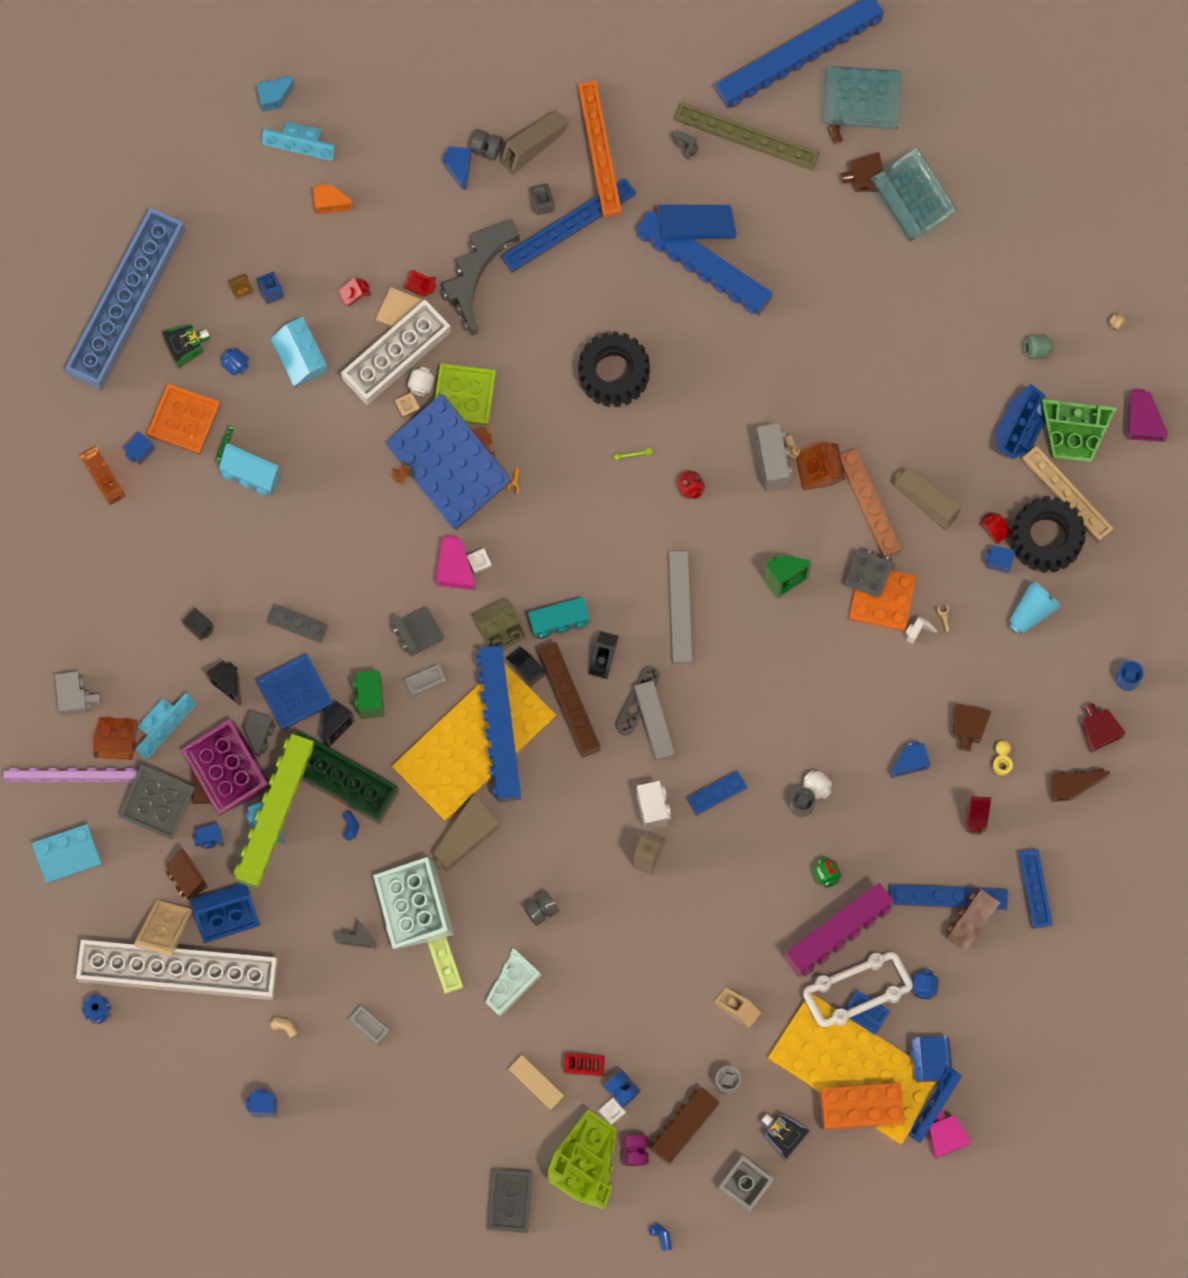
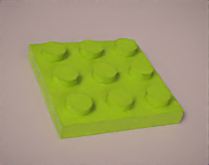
(468, 391)

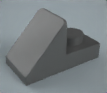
(542, 199)
(361, 939)

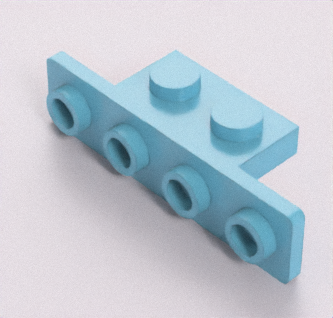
(300, 140)
(162, 722)

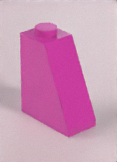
(453, 565)

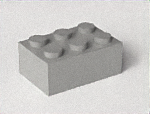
(773, 457)

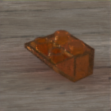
(115, 738)

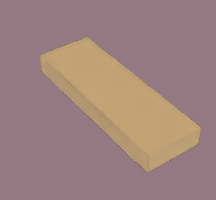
(536, 1082)

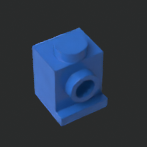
(208, 836)

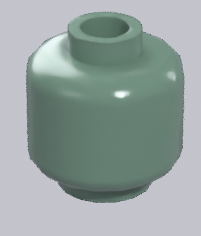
(1038, 346)

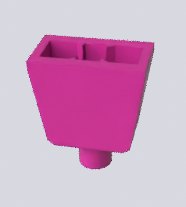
(947, 1135)

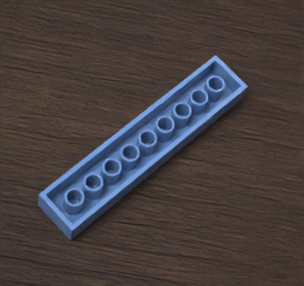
(125, 299)

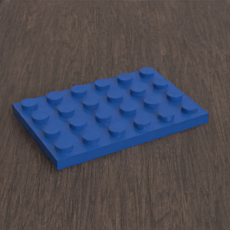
(449, 461)

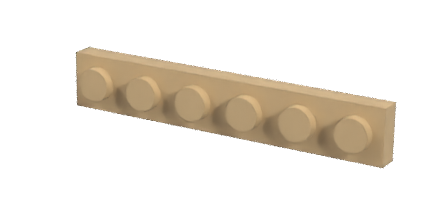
(1066, 491)

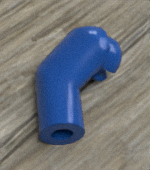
(352, 828)
(663, 1234)

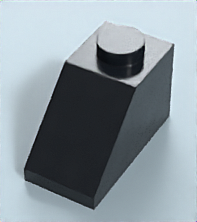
(603, 654)
(526, 666)

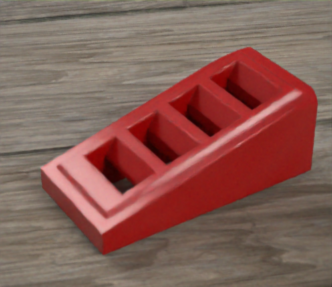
(568, 1056)

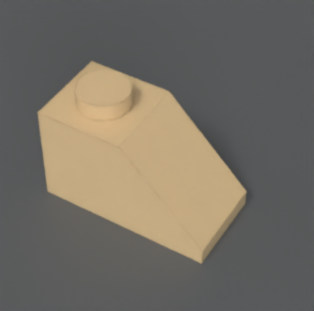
(737, 1007)

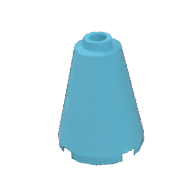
(1033, 608)

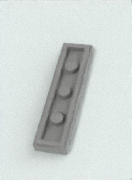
(654, 720)

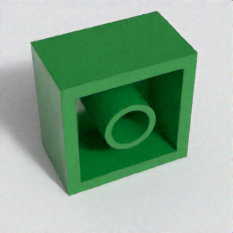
(370, 695)

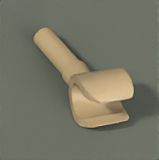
(943, 615)

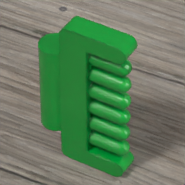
(226, 439)

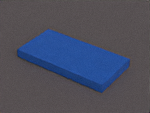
(696, 221)

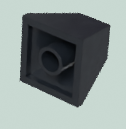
(227, 680)
(336, 722)

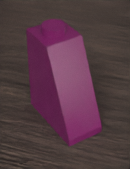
(1144, 418)

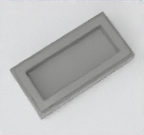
(425, 680)
(369, 1025)

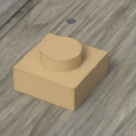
(407, 405)

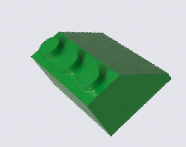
(786, 573)

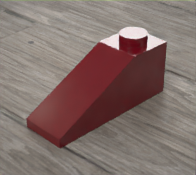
(977, 814)

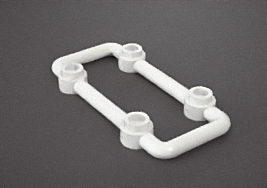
(841, 1016)

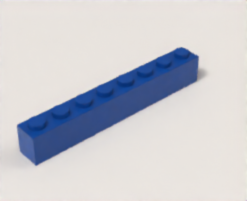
(707, 265)
(500, 724)

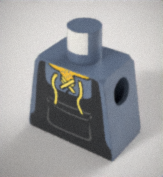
(784, 1134)

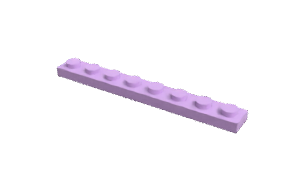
(72, 775)

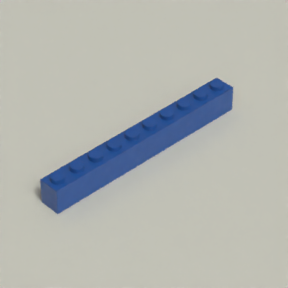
(798, 52)

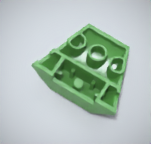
(1076, 428)

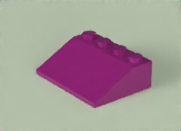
(226, 767)

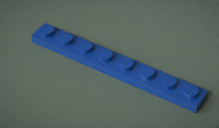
(562, 229)

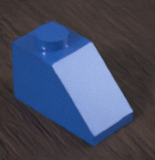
(458, 164)
(912, 760)

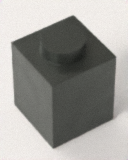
(198, 624)

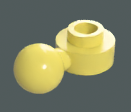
(1003, 749)

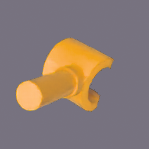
(515, 481)

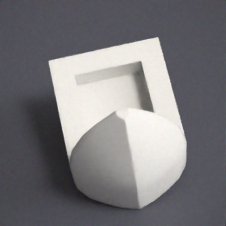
(914, 630)

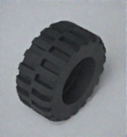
(613, 346)
(1048, 558)

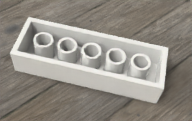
(396, 352)

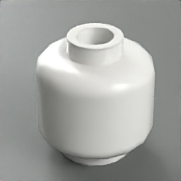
(420, 381)
(818, 783)

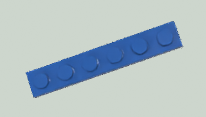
(941, 896)

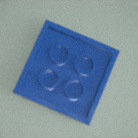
(294, 692)

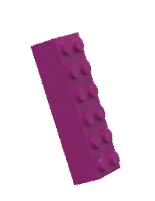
(838, 930)

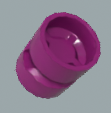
(635, 1150)

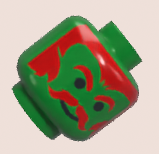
(827, 872)

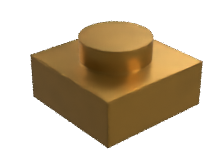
(241, 286)

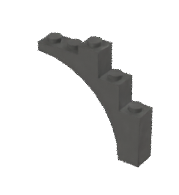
(486, 246)

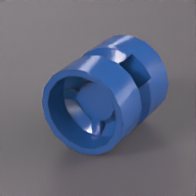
(1129, 675)
(622, 1088)

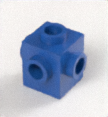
(101, 1014)

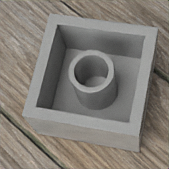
(746, 1184)

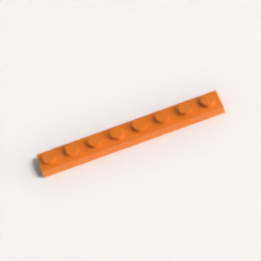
(600, 149)

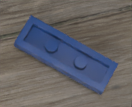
(717, 793)

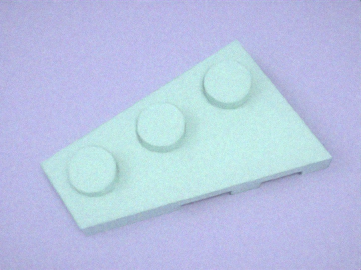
(513, 982)

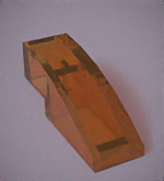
(102, 475)

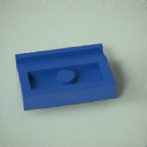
(869, 1019)

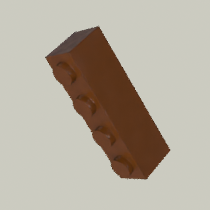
(684, 1126)

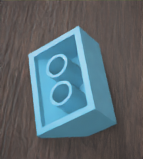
(299, 352)
(249, 470)
(67, 853)

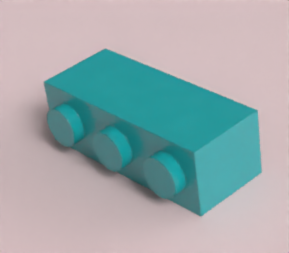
(559, 618)

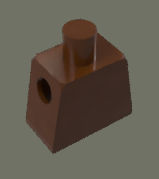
(861, 172)
(969, 725)

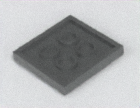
(157, 801)

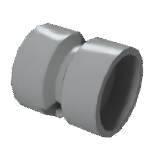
(727, 1080)

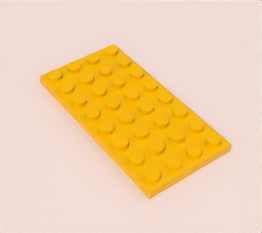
(454, 757)
(849, 1058)

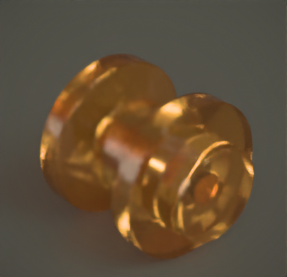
(402, 473)

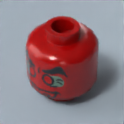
(691, 484)

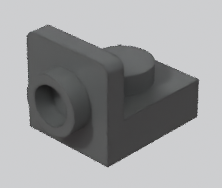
(684, 141)

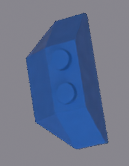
(1021, 423)

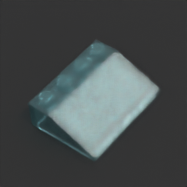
(862, 97)
(913, 194)

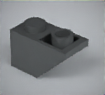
(258, 729)

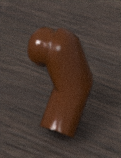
(835, 133)

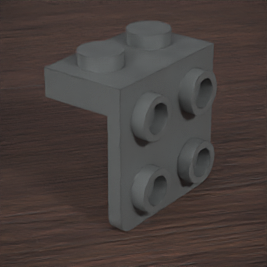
(869, 572)
(417, 631)

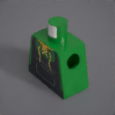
(185, 343)

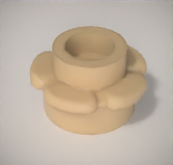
(1117, 321)

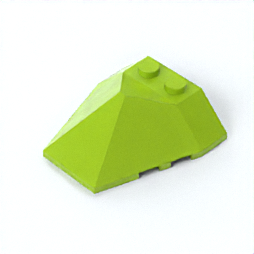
(584, 1161)

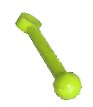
(648, 452)

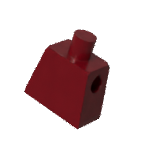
(1100, 728)

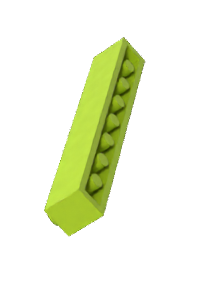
(274, 812)

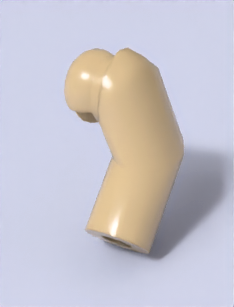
(792, 449)
(286, 1024)

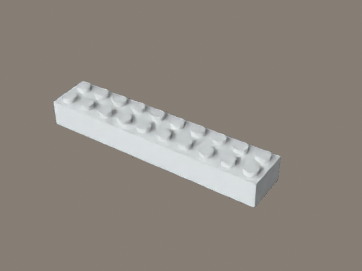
(182, 972)

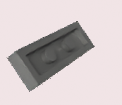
(297, 623)

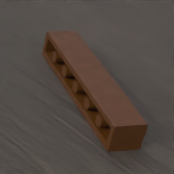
(569, 699)

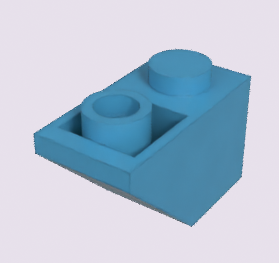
(274, 93)

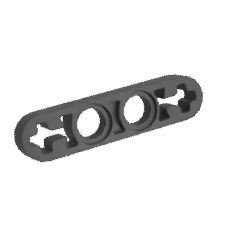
(634, 701)

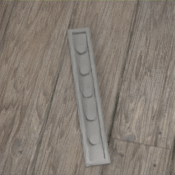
(680, 607)

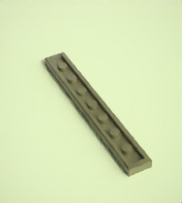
(746, 136)

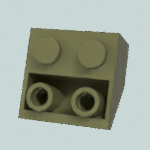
(500, 624)

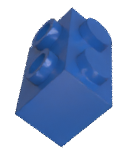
(262, 1104)

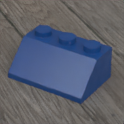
(225, 912)

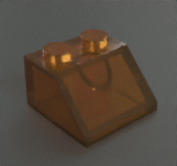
(820, 466)

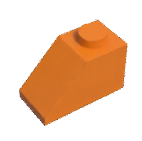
(330, 200)

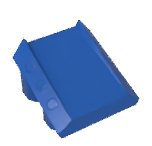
(930, 1058)

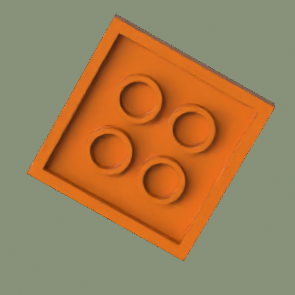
(183, 419)
(891, 608)

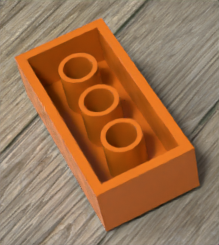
(862, 1107)

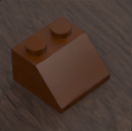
(186, 875)

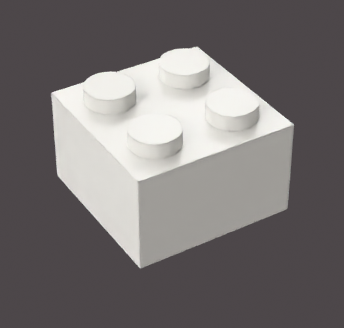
(652, 805)

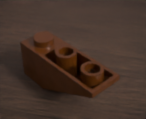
(1069, 786)

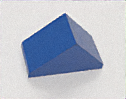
(270, 287)

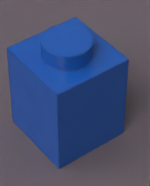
(138, 449)
(999, 559)

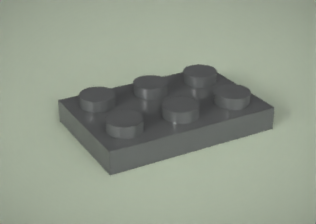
(510, 1201)

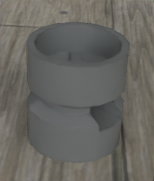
(480, 142)
(802, 801)
(541, 908)

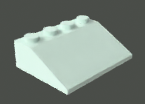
(413, 904)

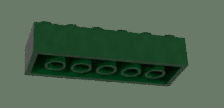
(348, 782)

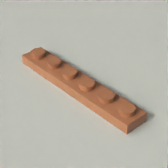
(870, 503)

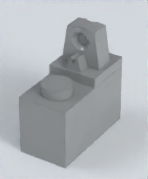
(71, 696)

